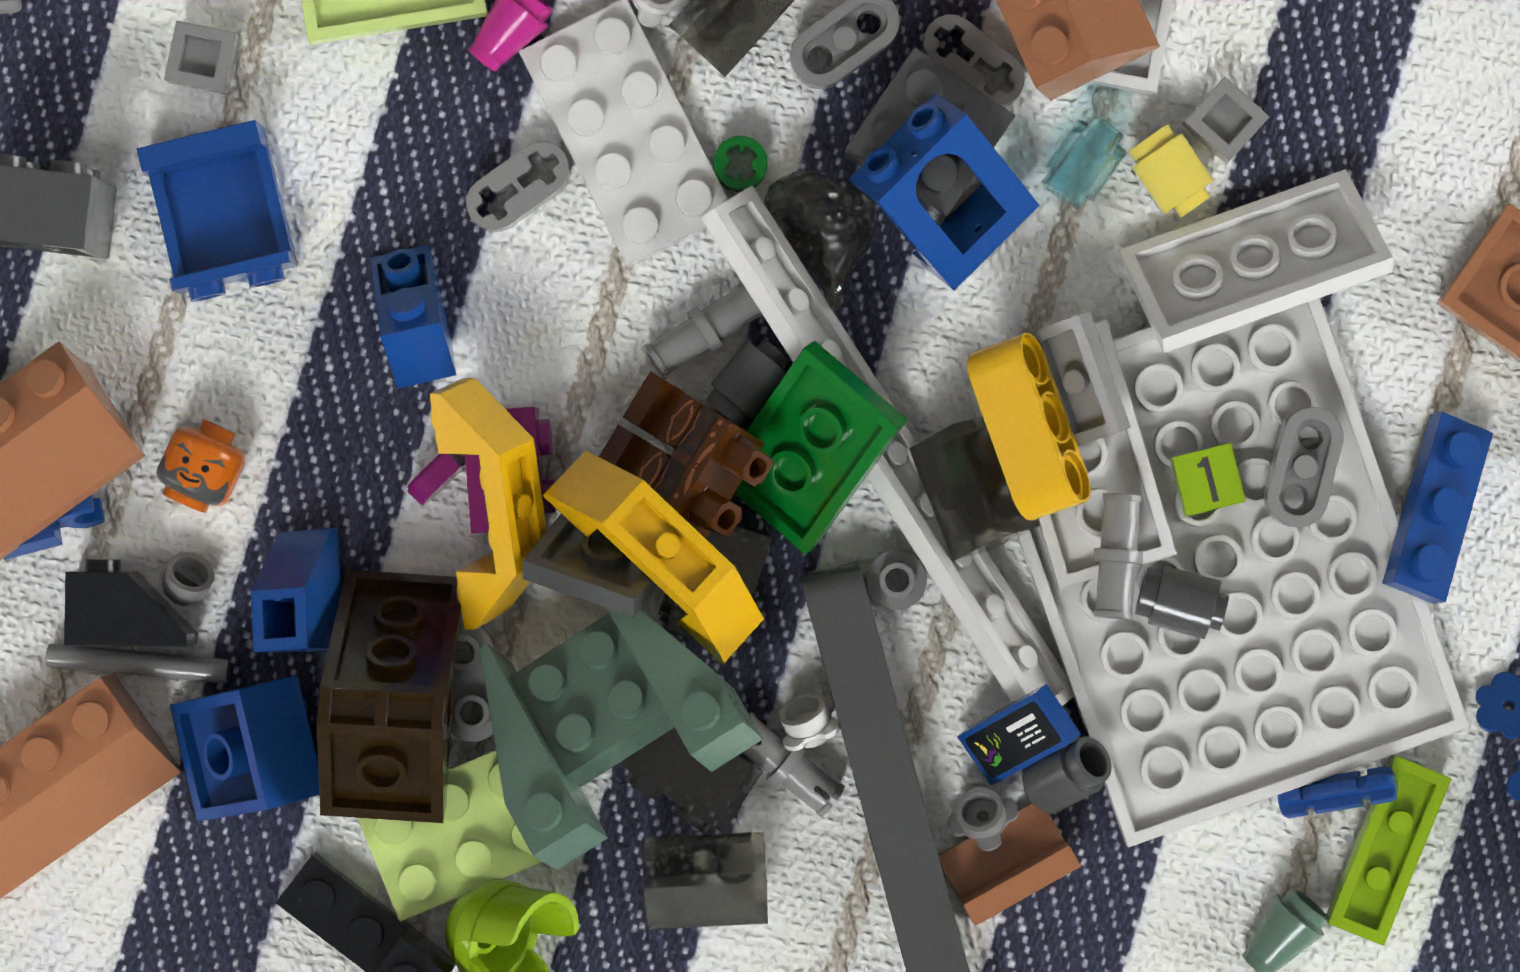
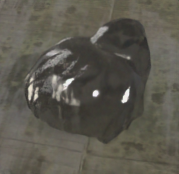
(824, 226)

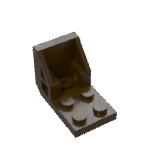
(389, 697)

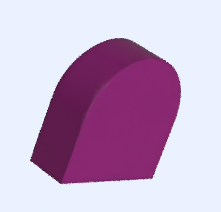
(435, 477)

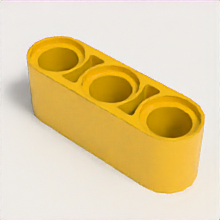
(1028, 426)

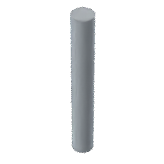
(138, 663)

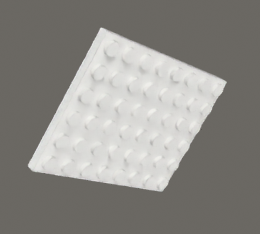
(1313, 649)

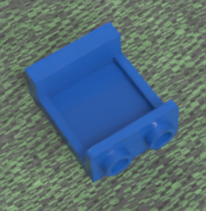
(219, 209)

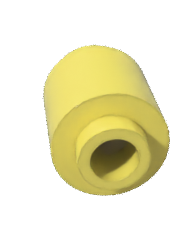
(1171, 171)

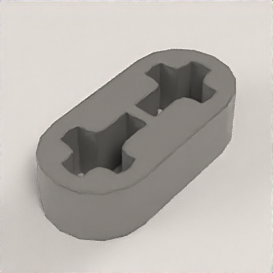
(982, 50)
(509, 175)

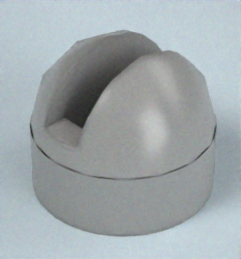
(187, 578)

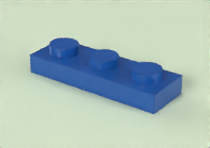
(1437, 508)

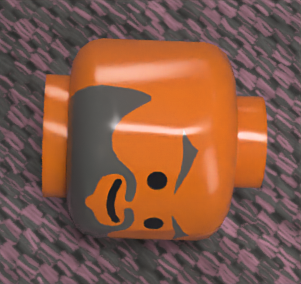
(201, 466)

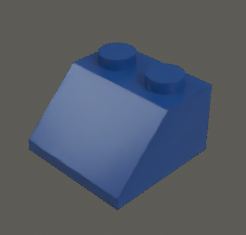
(247, 749)

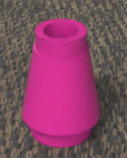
(508, 30)

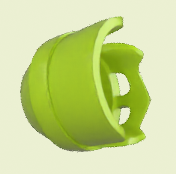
(499, 925)

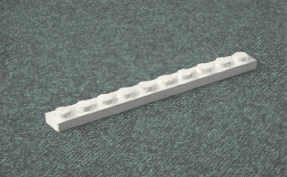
(970, 584)

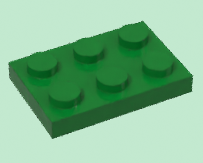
(823, 440)

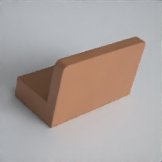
(1024, 863)

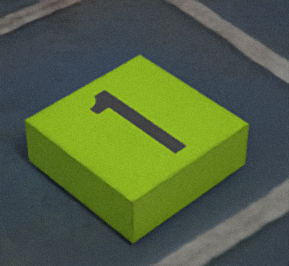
(1207, 479)

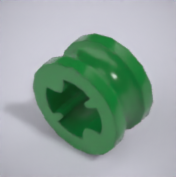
(722, 162)

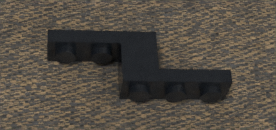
(358, 922)

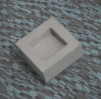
(201, 57)
(1225, 120)

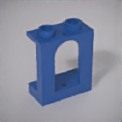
(978, 223)

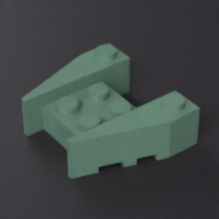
(592, 709)

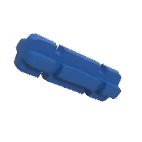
(1340, 792)

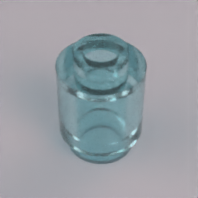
(1084, 162)

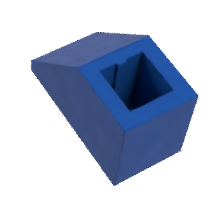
(412, 316)
(297, 592)

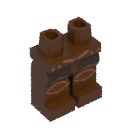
(706, 460)

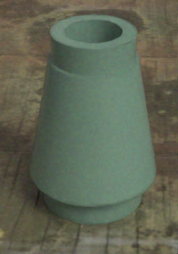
(1285, 932)

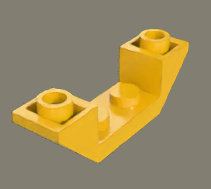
(476, 424)
(663, 546)

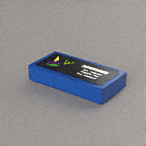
(1019, 735)

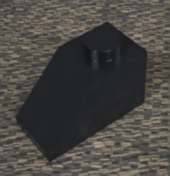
(119, 609)

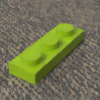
(1387, 853)

